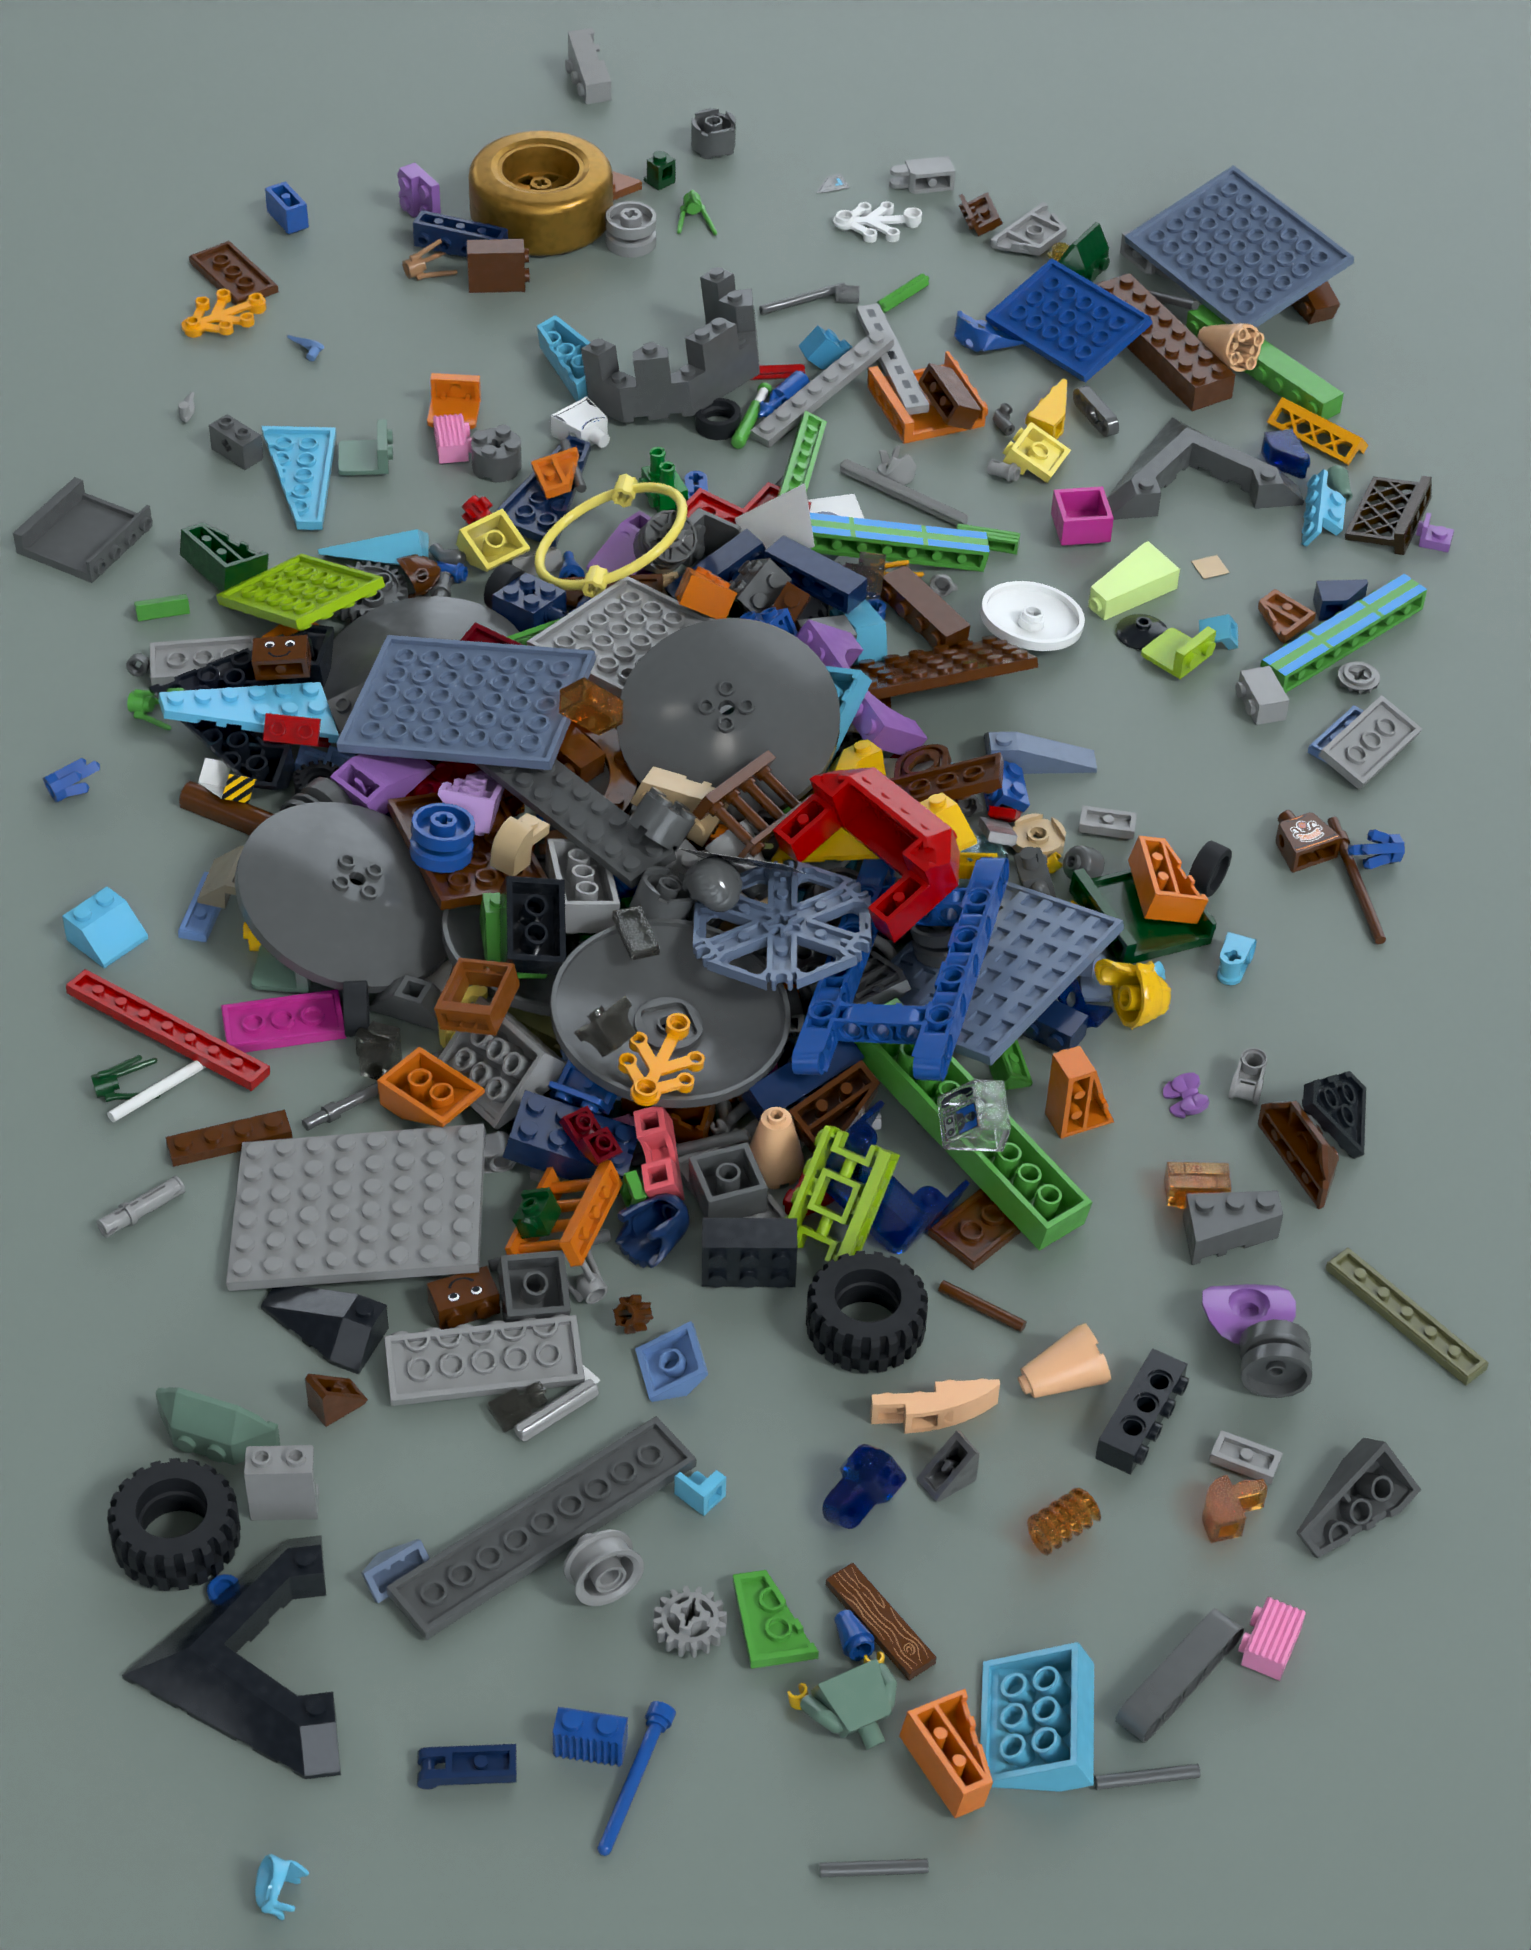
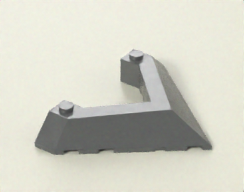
(1183, 446)

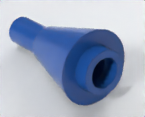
(570, 567)

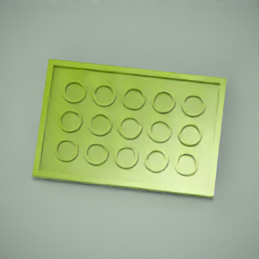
(301, 591)

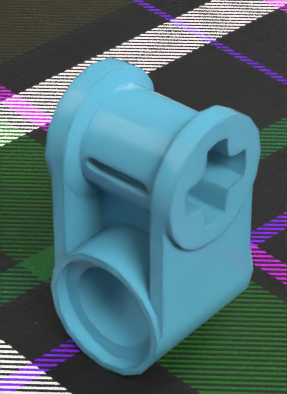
(1235, 957)

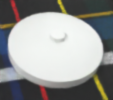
(1032, 615)

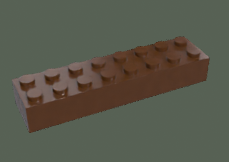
(1174, 350)

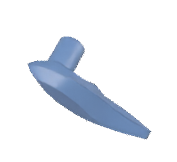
(313, 346)

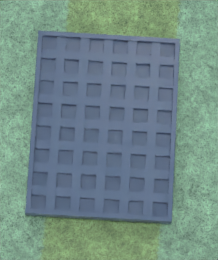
(1029, 962)

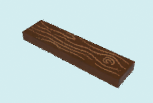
(882, 1621)

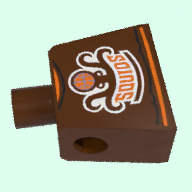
(1305, 840)

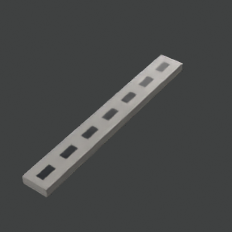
(894, 362)

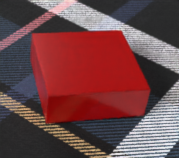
(1002, 813)

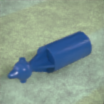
(783, 392)

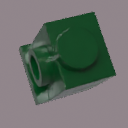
(660, 170)
(536, 1213)

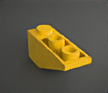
(1051, 411)

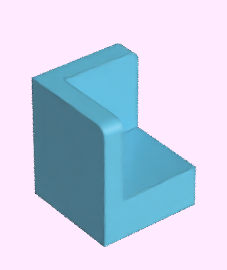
(1225, 629)
(699, 1491)

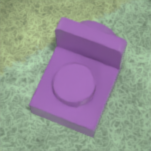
(1434, 536)

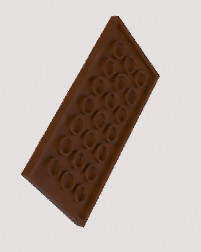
(944, 666)

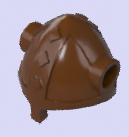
(421, 571)

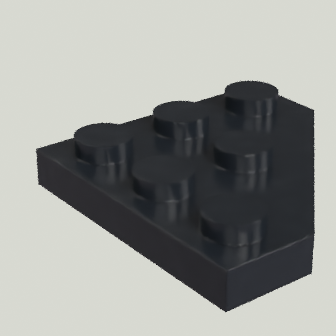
(1339, 1108)

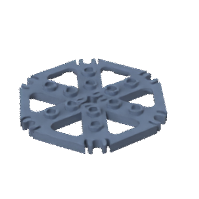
(786, 924)

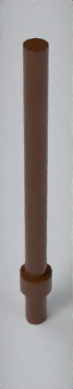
(1358, 883)

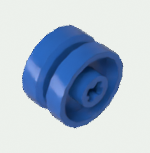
(442, 837)

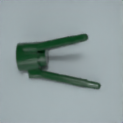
(106, 1080)

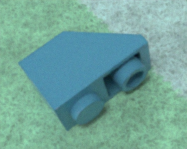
(823, 347)

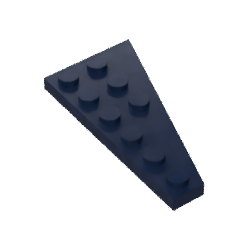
(531, 510)

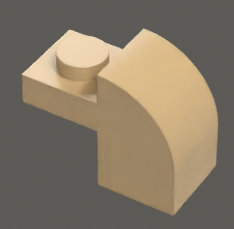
(514, 843)

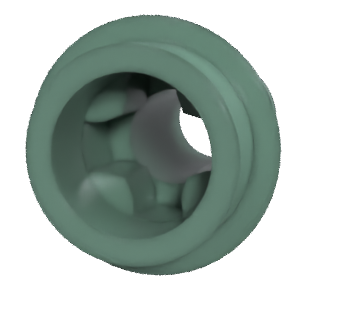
(1339, 481)

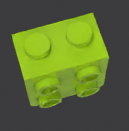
(1178, 652)

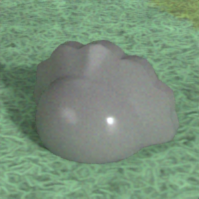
(942, 584)

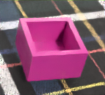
(1082, 515)

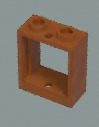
(476, 1018)

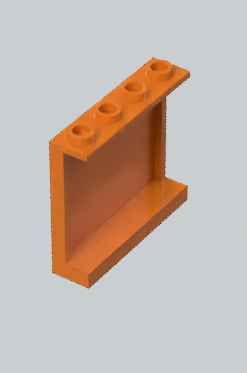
(922, 425)

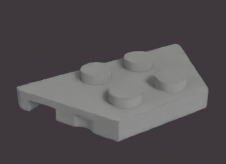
(1031, 233)

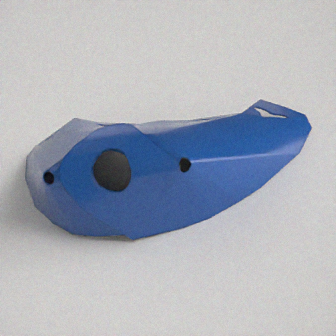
(981, 338)

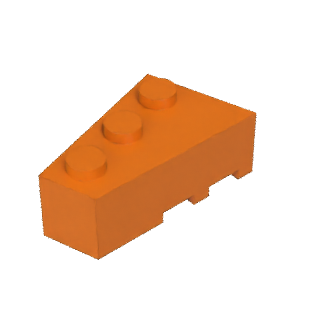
(705, 593)
(1162, 884)
(1075, 1094)

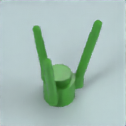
(693, 205)
(142, 702)

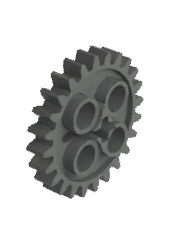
(394, 590)

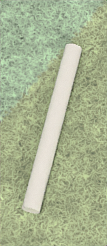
(155, 1090)

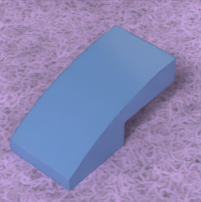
(309, 754)

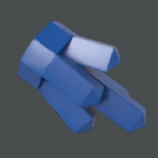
(60, 782)
(1389, 849)

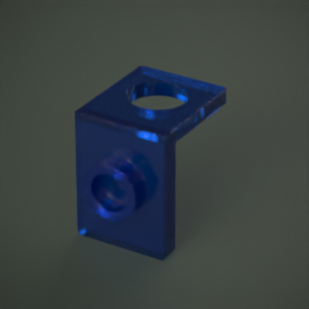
(1096, 1013)

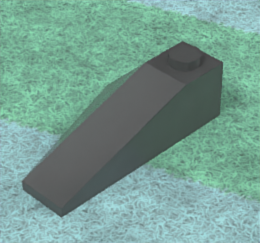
(1359, 1494)

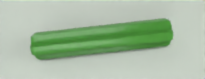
(903, 292)

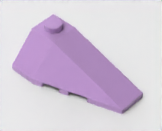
(477, 795)

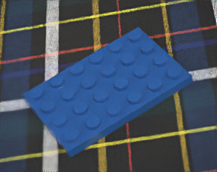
(1069, 320)

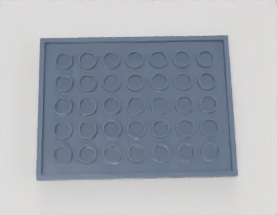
(1239, 249)
(464, 702)

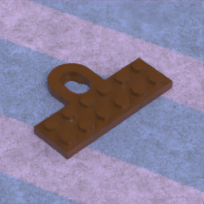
(954, 780)

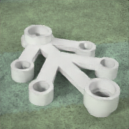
(850, 220)

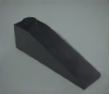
(334, 1322)

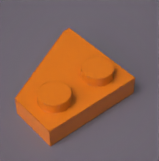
(556, 472)

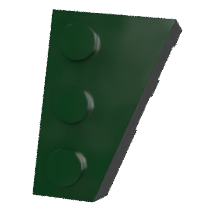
(220, 558)

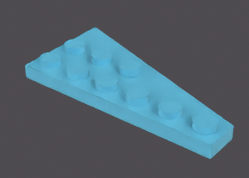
(304, 469)
(249, 706)

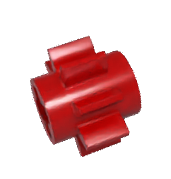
(476, 509)

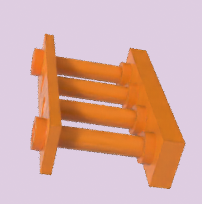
(586, 1221)

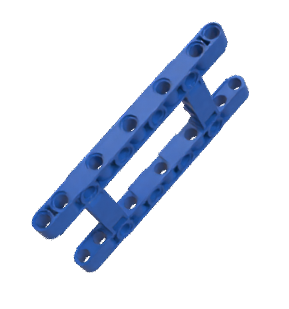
(928, 1027)

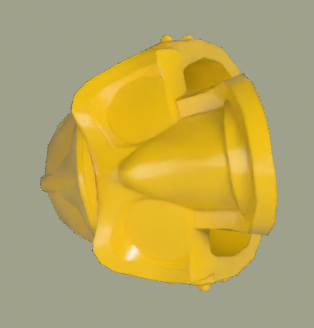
(1136, 991)

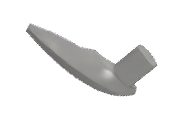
(187, 408)

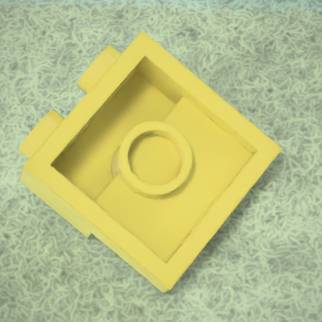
(1036, 452)

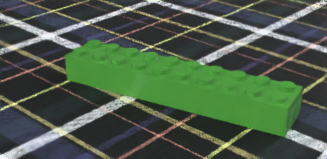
(1018, 1180)

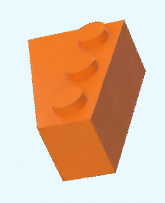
(948, 1752)

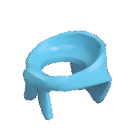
(269, 1882)

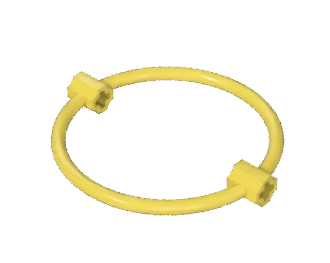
(622, 494)

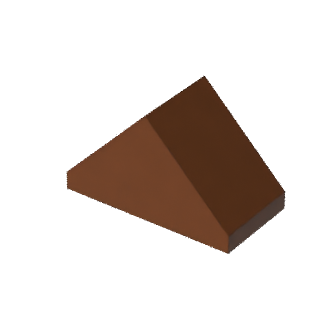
(332, 1397)

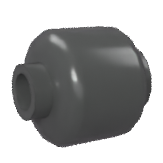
(1083, 857)

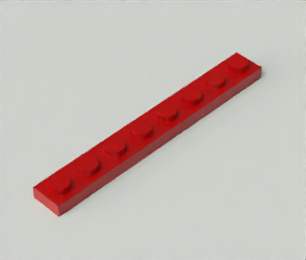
(168, 1029)

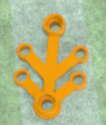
(196, 325)
(648, 1089)

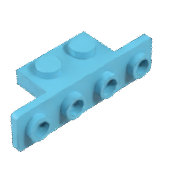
(1323, 509)

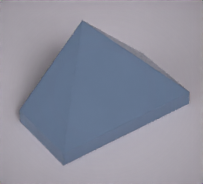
(392, 1565)

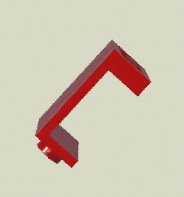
(294, 730)

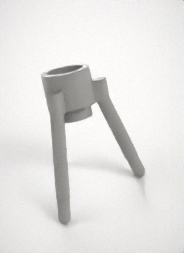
(589, 1283)

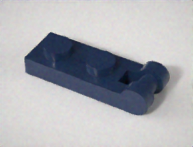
(467, 1765)

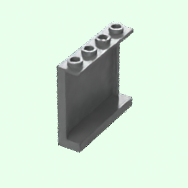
(80, 532)

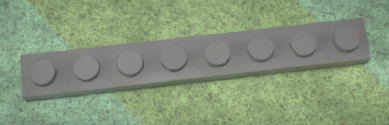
(822, 388)

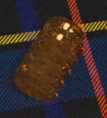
(1062, 1520)

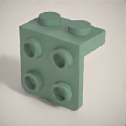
(367, 456)
(275, 976)

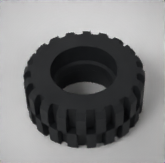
(861, 1343)
(183, 1558)

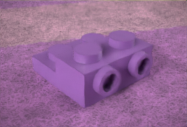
(418, 190)

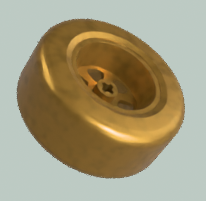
(542, 190)

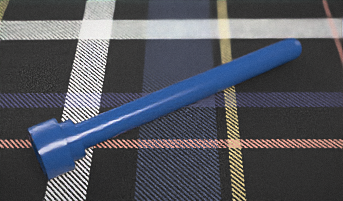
(659, 1718)

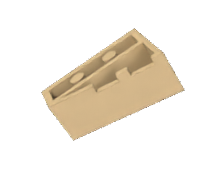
(685, 791)

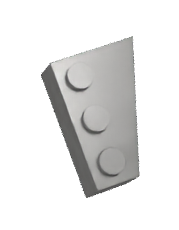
(585, 67)

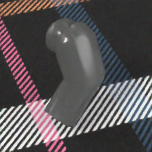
(1002, 417)
(450, 556)

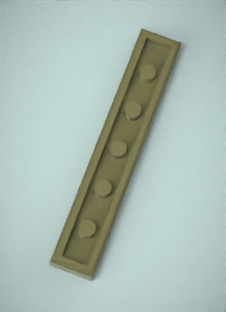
(1407, 1316)

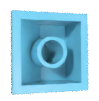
(104, 927)

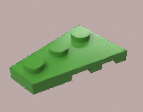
(767, 1623)

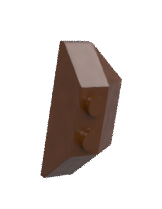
(1300, 1147)

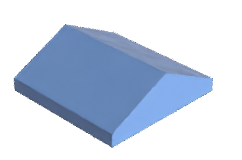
(672, 1363)

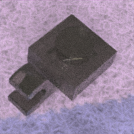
(514, 1408)

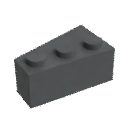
(1229, 1221)

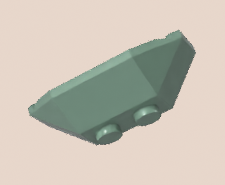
(212, 1425)

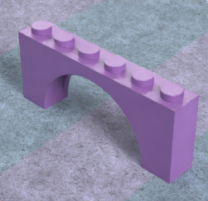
(873, 719)

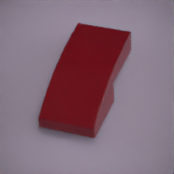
(589, 1137)

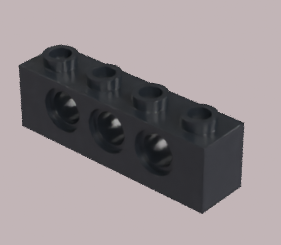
(1142, 1411)

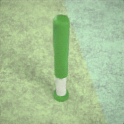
(748, 421)

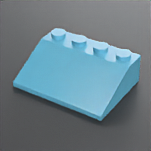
(1039, 1719)

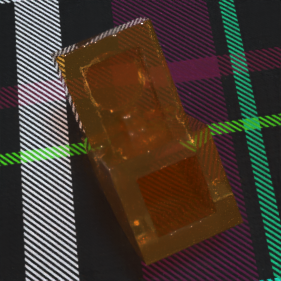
(1225, 1506)

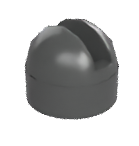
(133, 669)

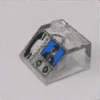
(975, 1116)

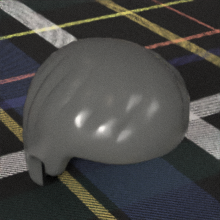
(714, 883)

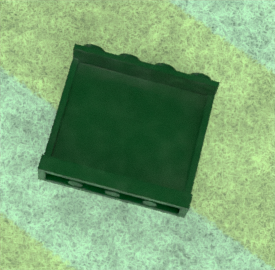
(1141, 937)

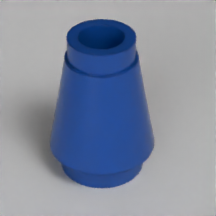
(854, 1636)

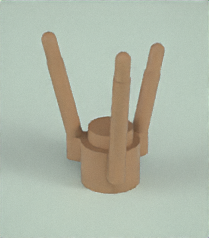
(416, 264)

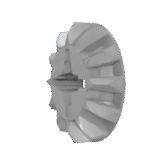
(1354, 670)

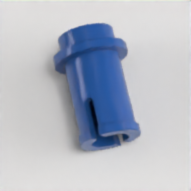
(458, 571)

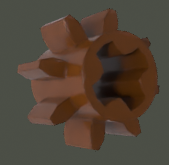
(633, 1314)

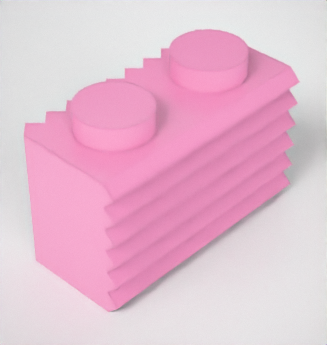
(452, 438)
(1272, 1638)

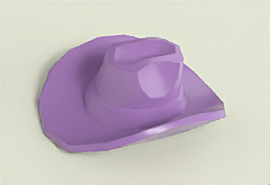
(1237, 1307)

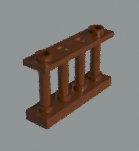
(729, 792)

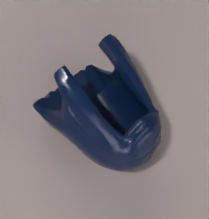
(652, 1229)

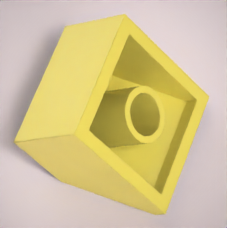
(491, 541)

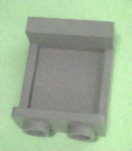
(281, 1482)

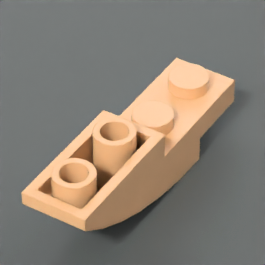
(946, 1406)

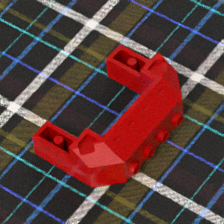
(888, 825)

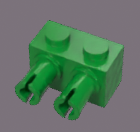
(665, 473)

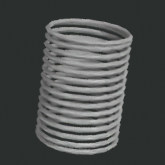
(847, 289)

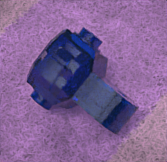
(867, 1479)

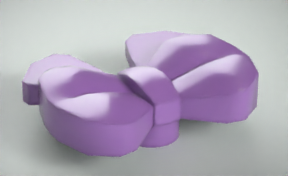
(1187, 1087)

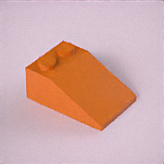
(426, 1090)

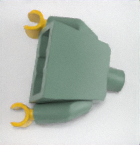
(852, 1701)

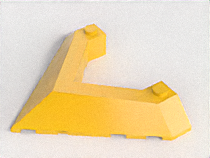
(844, 846)

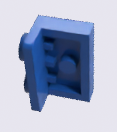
(1013, 789)
(577, 1088)

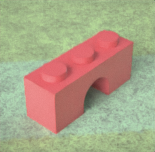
(657, 1138)

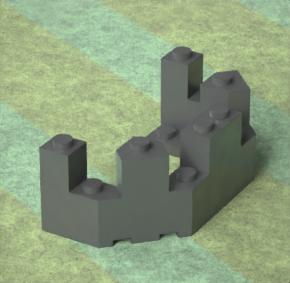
(718, 357)

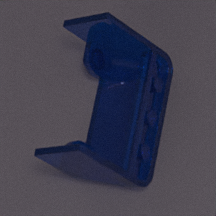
(901, 1215)

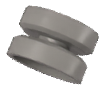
(631, 229)

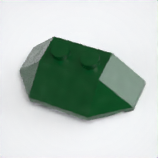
(1088, 253)

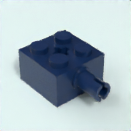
(530, 602)

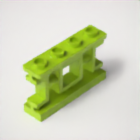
(862, 1203)

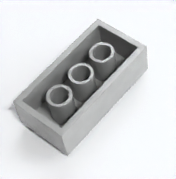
(588, 887)

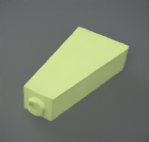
(1133, 582)

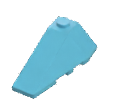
(382, 548)

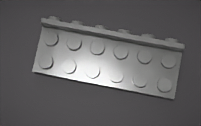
(483, 1359)

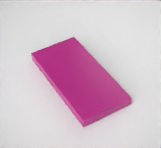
(284, 1021)

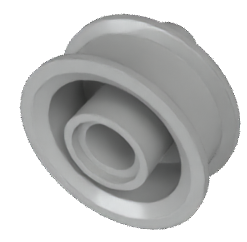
(603, 1567)

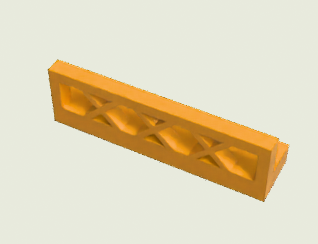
(1322, 426)

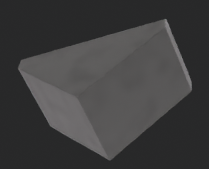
(951, 1468)

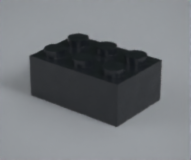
(533, 924)
(749, 1252)

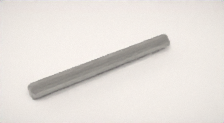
(903, 493)

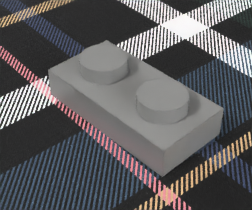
(1107, 822)
(1245, 1457)

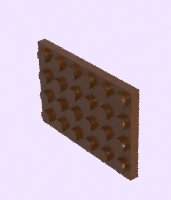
(478, 877)

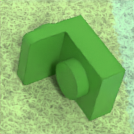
(632, 1189)

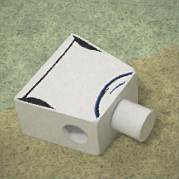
(582, 421)

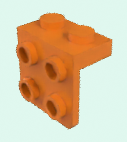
(455, 395)

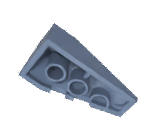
(1039, 754)

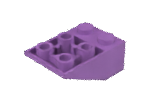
(619, 549)
(375, 779)

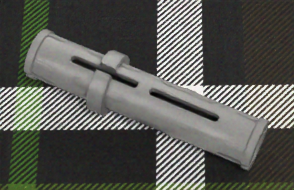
(130, 1212)

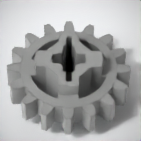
(702, 1630)

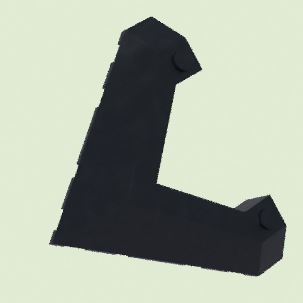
(241, 749)
(223, 1690)

